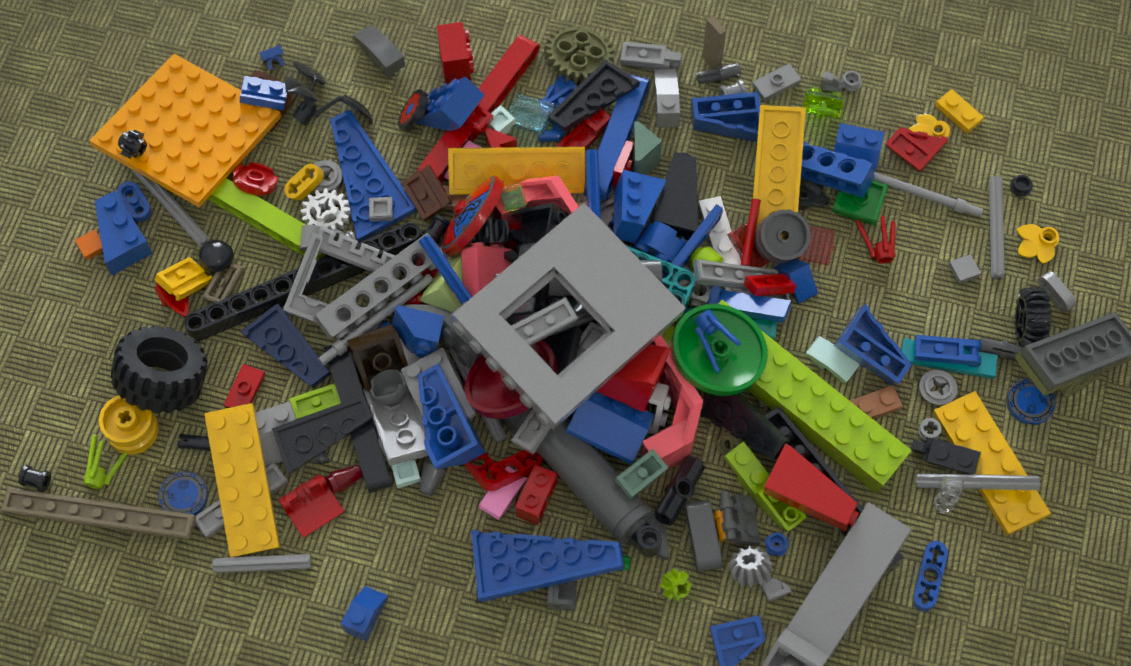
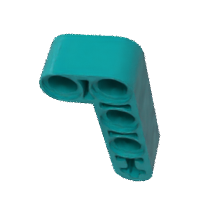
(675, 275)

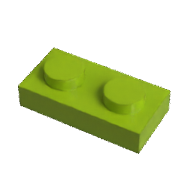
(315, 401)

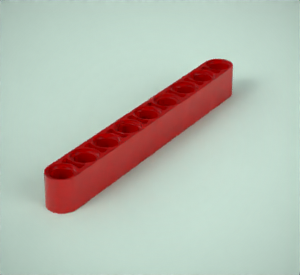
(495, 90)

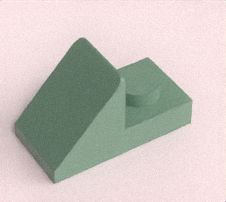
(641, 474)

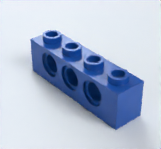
(836, 170)

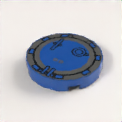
(1029, 404)
(183, 493)

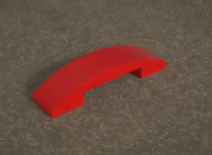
(587, 131)

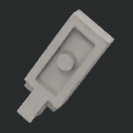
(649, 56)

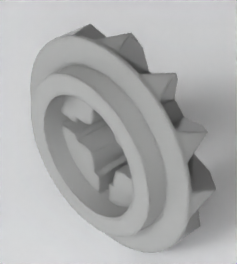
(335, 175)
(942, 379)

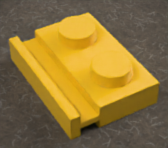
(183, 278)

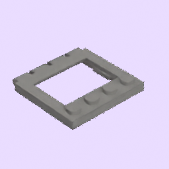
(343, 249)

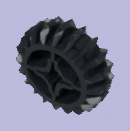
(1032, 316)

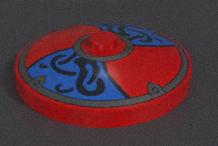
(471, 215)

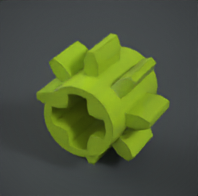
(675, 585)

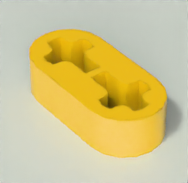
(304, 182)

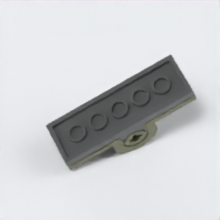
(1076, 355)

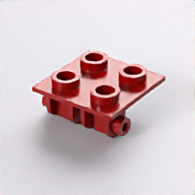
(311, 505)

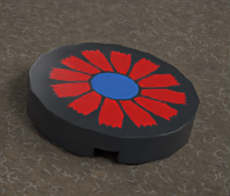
(413, 110)

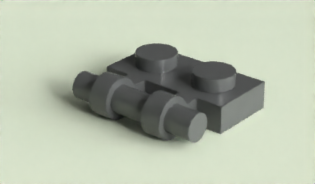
(739, 519)

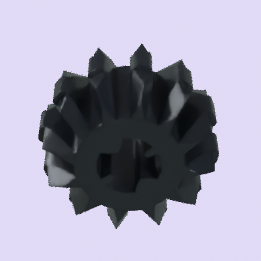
(493, 232)

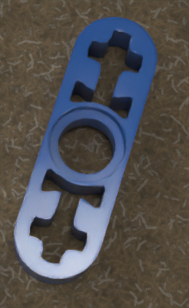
(932, 594)

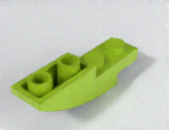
(753, 479)

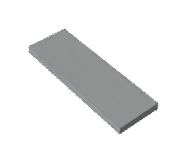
(849, 579)

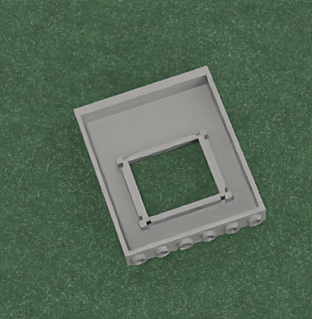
(603, 280)

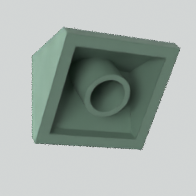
(646, 149)

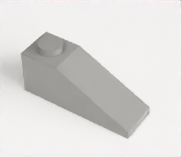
(666, 98)

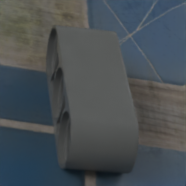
(703, 535)

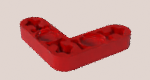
(498, 471)

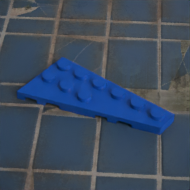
(366, 177)
(531, 562)

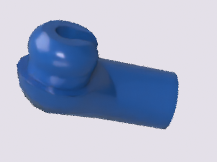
(554, 134)

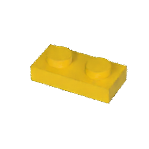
(959, 111)

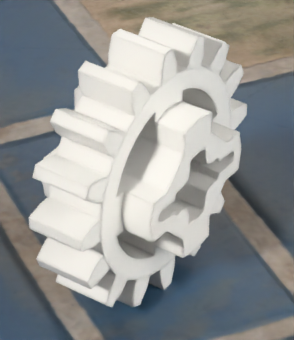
(325, 211)

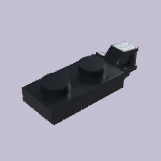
(948, 455)

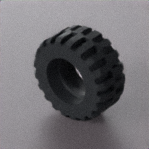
(153, 388)

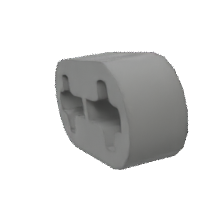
(1057, 292)

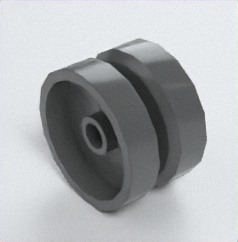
(795, 232)

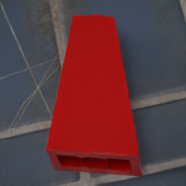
(809, 490)

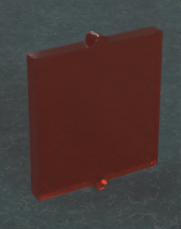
(820, 246)

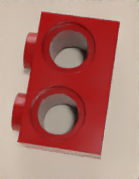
(536, 495)

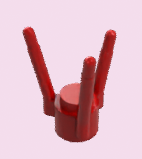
(883, 251)

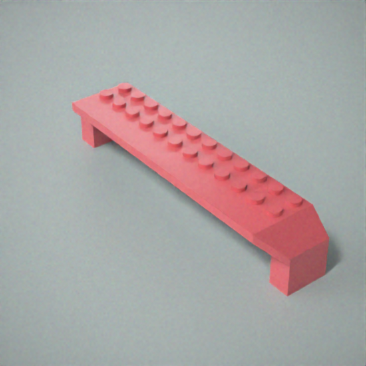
(677, 440)

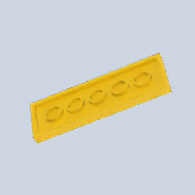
(779, 159)
(514, 165)
(971, 426)
(242, 480)

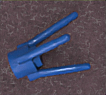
(710, 324)

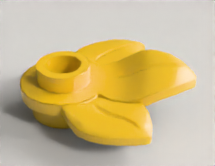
(928, 124)
(1035, 244)

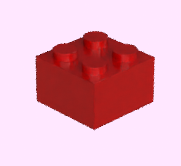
(455, 51)

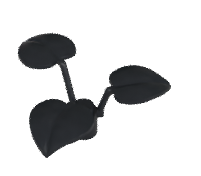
(307, 107)

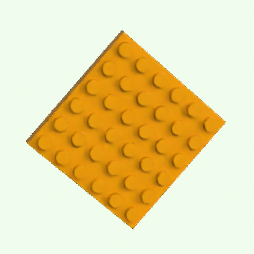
(190, 127)

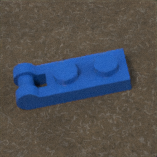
(947, 350)

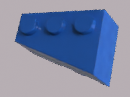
(634, 202)
(120, 236)

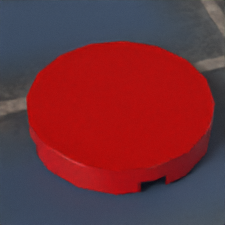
(255, 179)

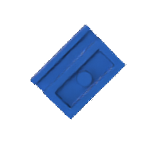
(263, 93)

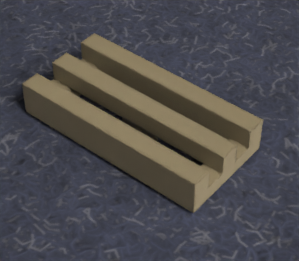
(230, 288)

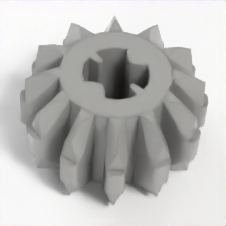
(750, 566)

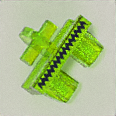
(823, 103)

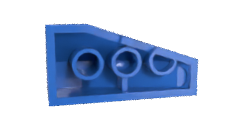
(448, 430)

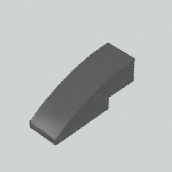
(380, 50)

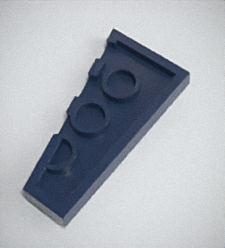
(285, 343)

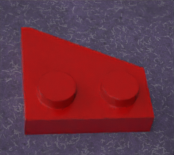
(915, 147)

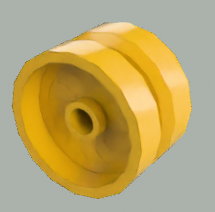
(127, 426)

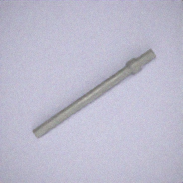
(958, 205)
(340, 346)

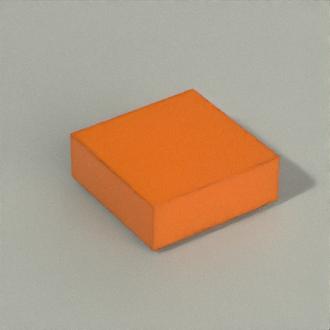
(90, 244)

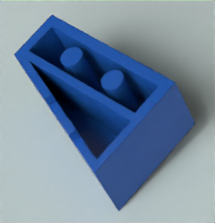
(727, 115)
(872, 347)

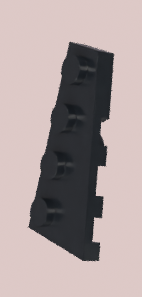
(595, 93)

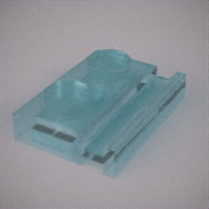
(531, 113)

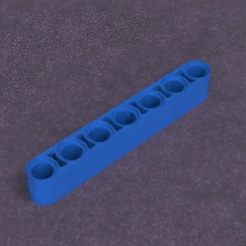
(617, 133)

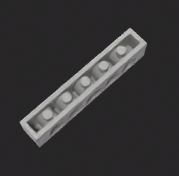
(327, 317)

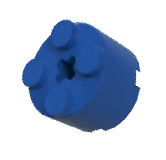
(659, 241)

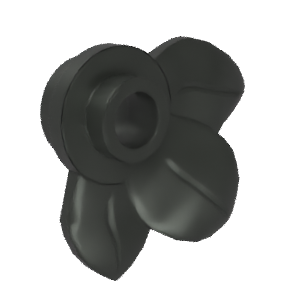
(811, 195)

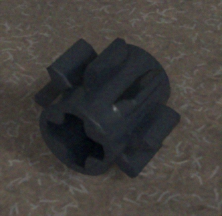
(132, 144)

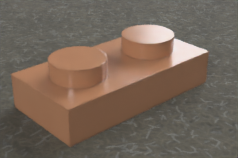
(879, 402)

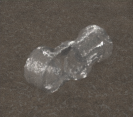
(951, 488)

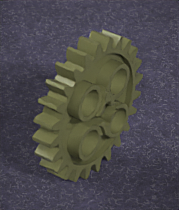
(577, 52)

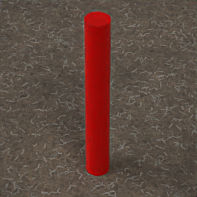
(750, 232)

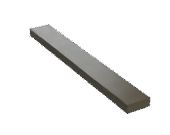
(99, 513)

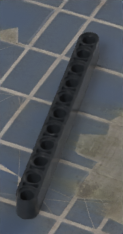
(271, 288)

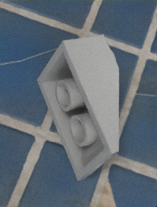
(447, 364)

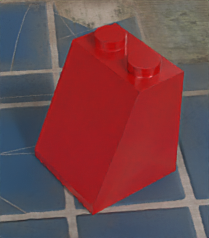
(638, 379)

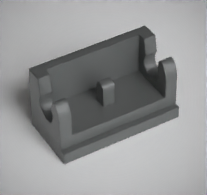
(562, 596)

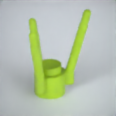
(95, 476)

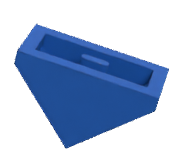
(802, 276)

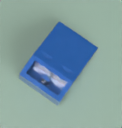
(451, 105)

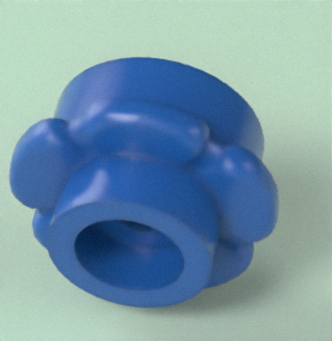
(776, 538)

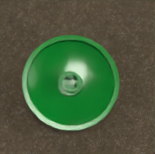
(738, 365)

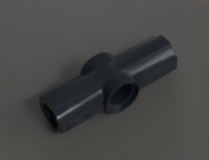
(673, 500)

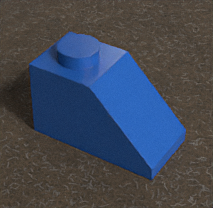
(363, 613)

